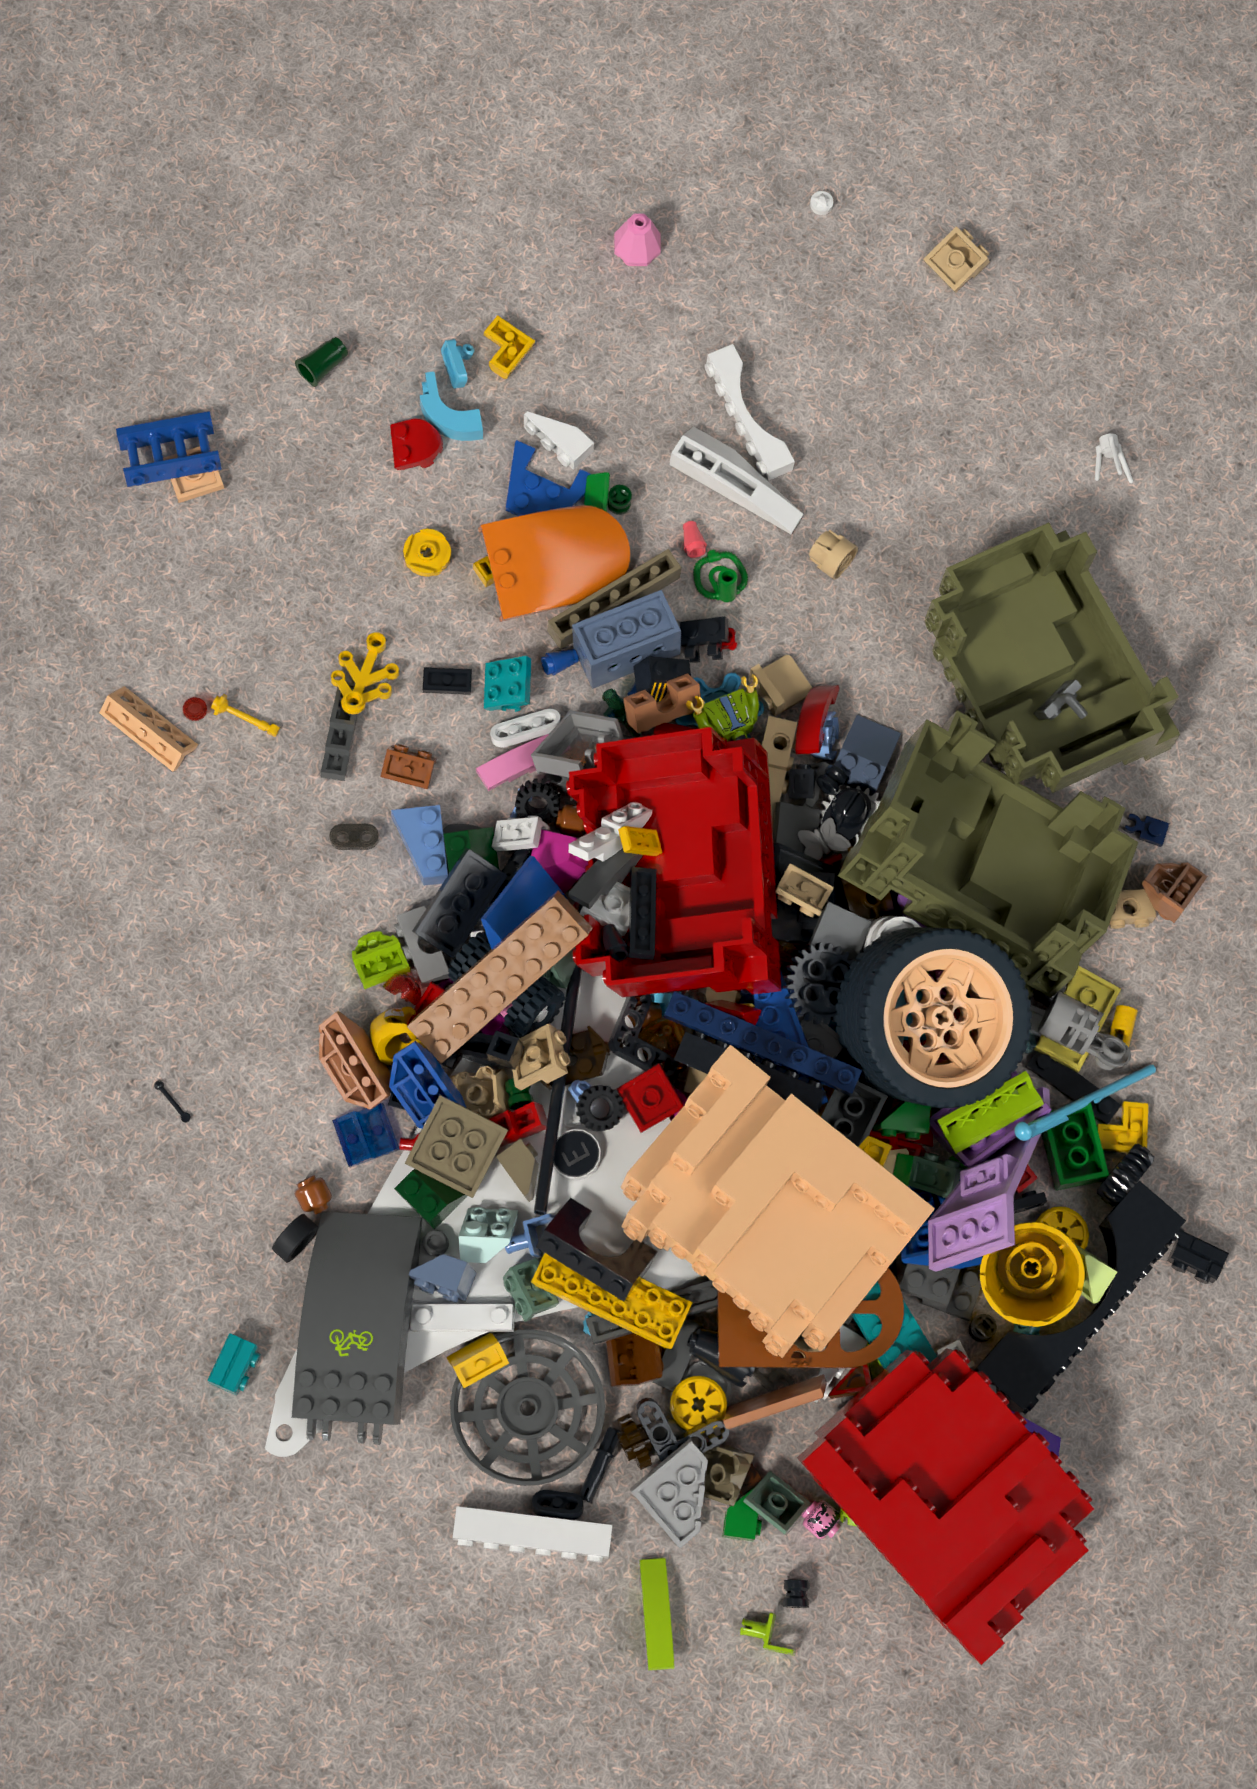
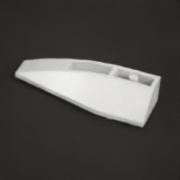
(732, 477)

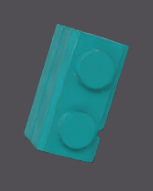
(233, 1364)

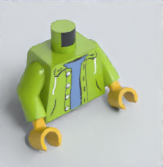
(731, 714)

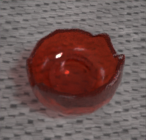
(405, 985)

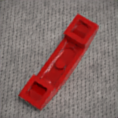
(812, 718)

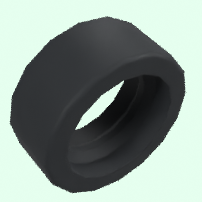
(295, 1238)

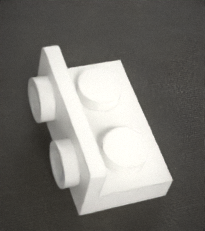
(518, 833)

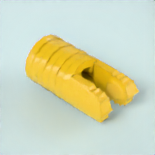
(1124, 1022)

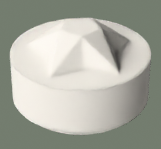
(821, 203)

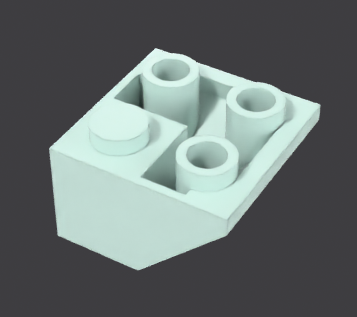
(485, 1233)

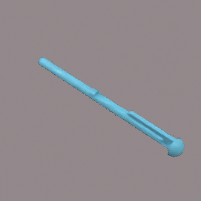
(1027, 1131)

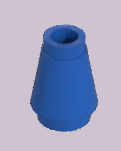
(558, 661)

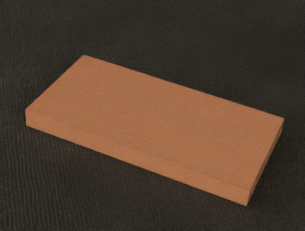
(775, 1402)

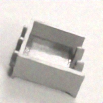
(574, 743)

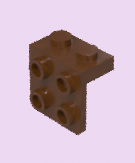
(633, 1360)

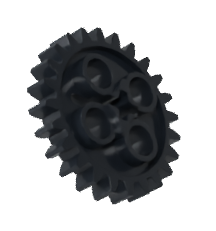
(825, 959)

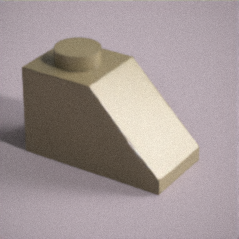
(521, 1166)

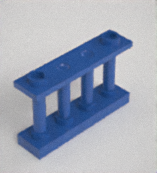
(165, 431)

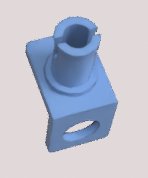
(529, 1238)

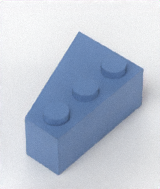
(424, 841)

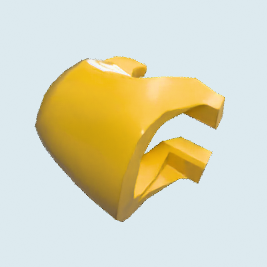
(386, 1030)

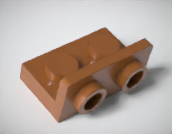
(408, 766)

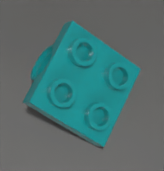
(507, 684)

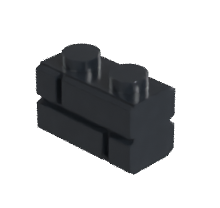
(1197, 1258)

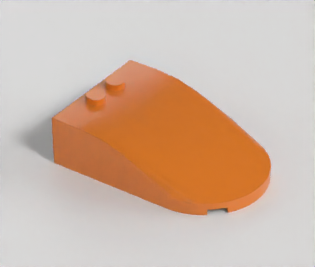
(554, 558)

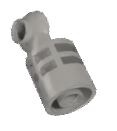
(1076, 1028)

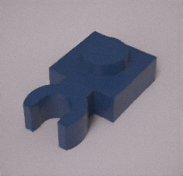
(1150, 830)

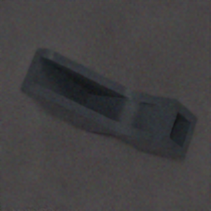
(492, 1050)

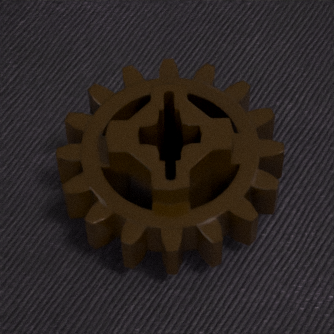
(634, 1441)

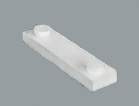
(462, 1318)

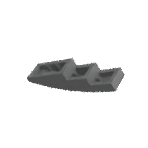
(338, 741)
(603, 877)

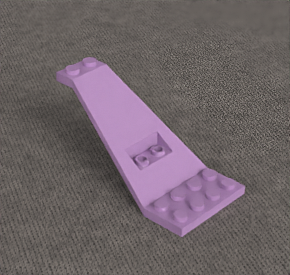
(980, 1208)

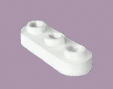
(535, 724)

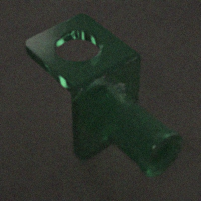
(617, 710)

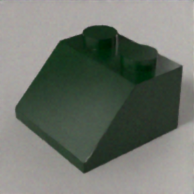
(476, 840)
(429, 1197)

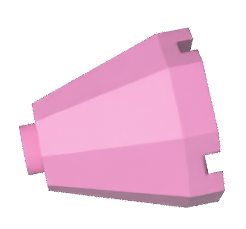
(637, 241)

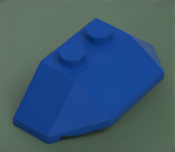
(419, 1081)

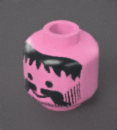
(821, 1519)

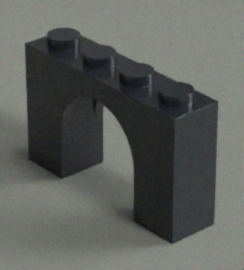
(614, 1274)

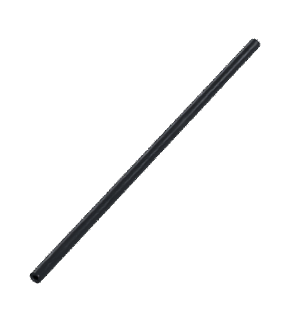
(557, 1095)

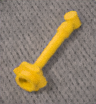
(221, 705)

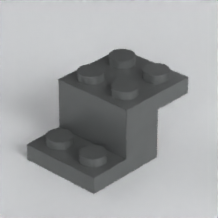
(946, 1290)

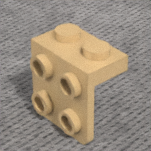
(780, 684)
(803, 890)

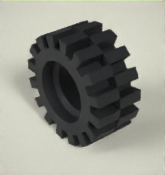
(542, 790)
(612, 1099)

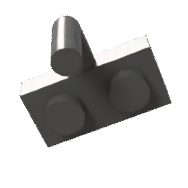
(1064, 694)

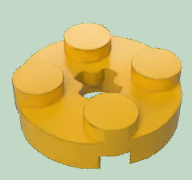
(420, 542)

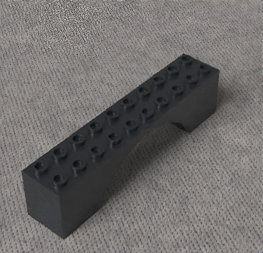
(1133, 1238)

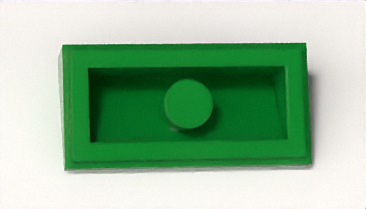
(597, 490)
(903, 1167)

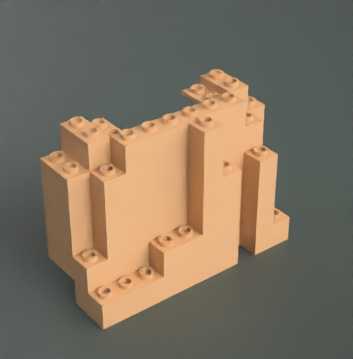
(770, 1205)

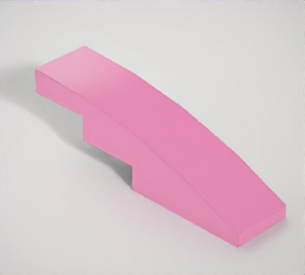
(509, 765)

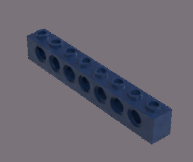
(762, 1043)

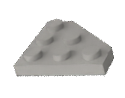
(676, 1492)

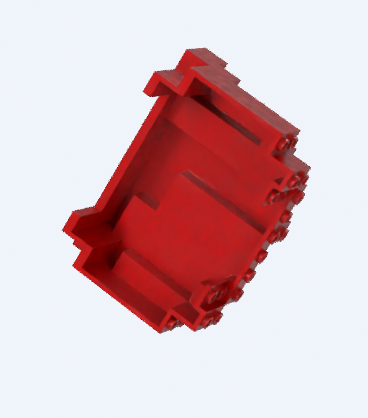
(713, 865)
(953, 1493)

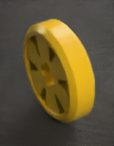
(1069, 1221)
(699, 1387)

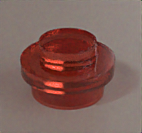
(195, 709)

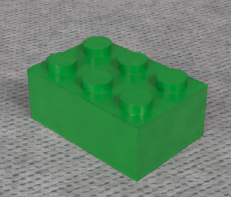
(1075, 1151)

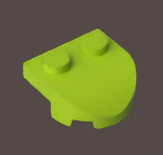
(378, 958)

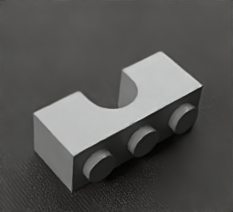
(427, 966)

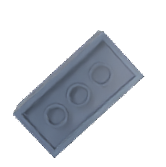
(624, 636)

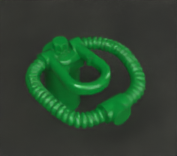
(726, 588)

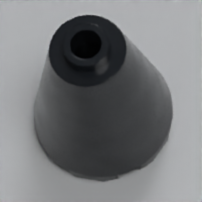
(705, 1347)

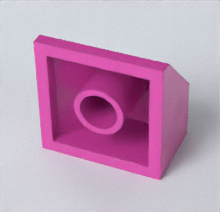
(555, 859)

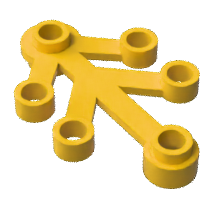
(364, 677)

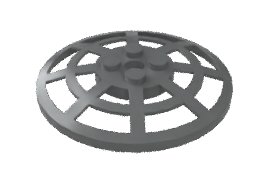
(545, 1414)

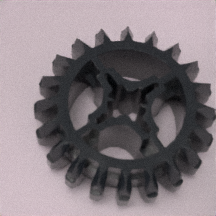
(1125, 1175)

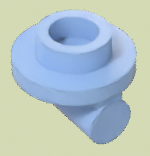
(577, 1088)

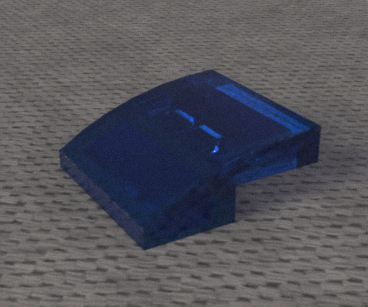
(365, 1135)

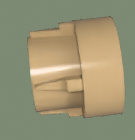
(832, 553)

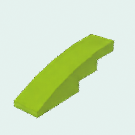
(656, 1614)

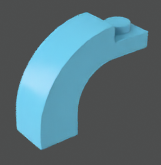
(449, 422)

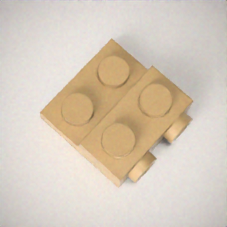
(957, 258)
(541, 1058)

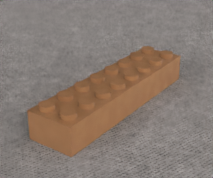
(500, 977)

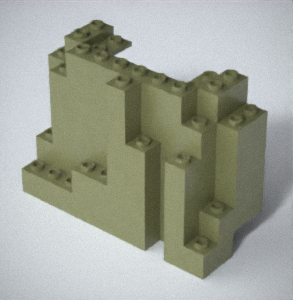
(1022, 626)
(993, 854)

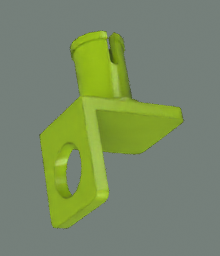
(764, 1631)

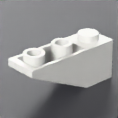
(564, 439)

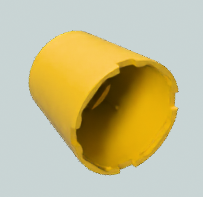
(1032, 1296)

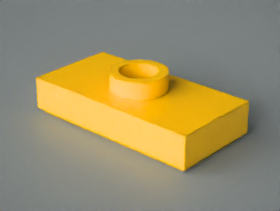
(640, 841)

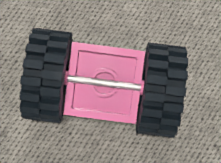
(530, 1009)

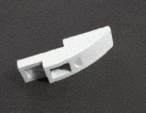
(606, 840)

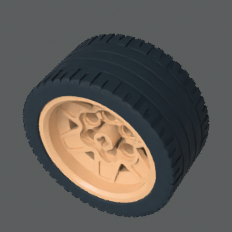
(995, 1014)

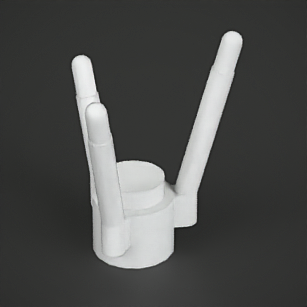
(1111, 448)

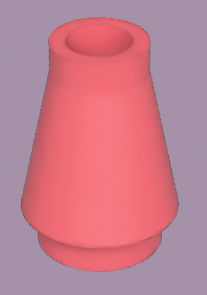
(693, 540)

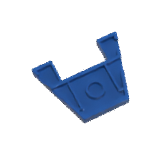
(532, 493)

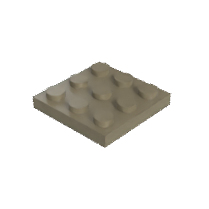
(456, 1146)

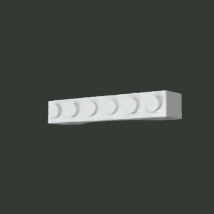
(771, 453)

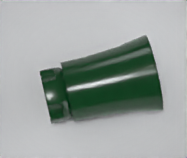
(321, 361)

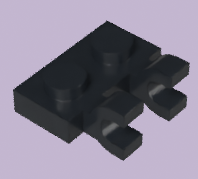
(704, 632)

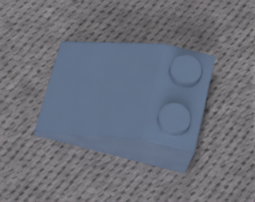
(866, 753)

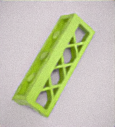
(991, 1115)

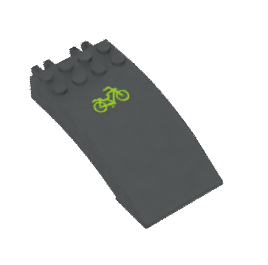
(356, 1322)

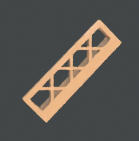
(145, 730)

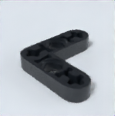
(633, 1043)
(669, 1442)

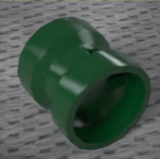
(620, 494)
(517, 1098)

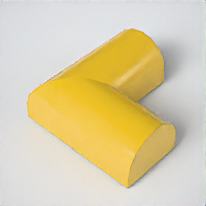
(513, 346)

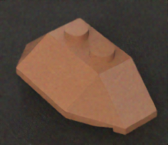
(1172, 888)
(352, 1062)

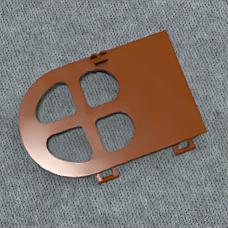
(742, 1343)

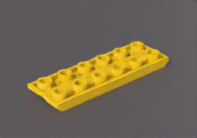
(646, 1311)

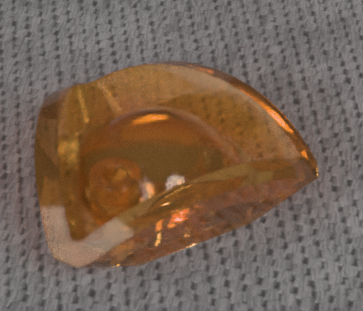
(665, 1036)

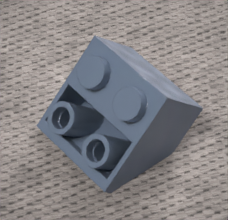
(446, 1276)

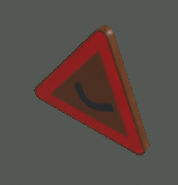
(852, 1382)

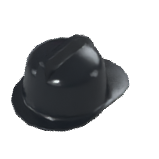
(849, 811)

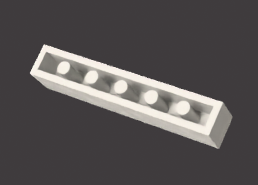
(533, 1533)

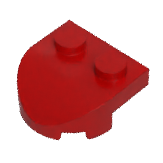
(415, 444)

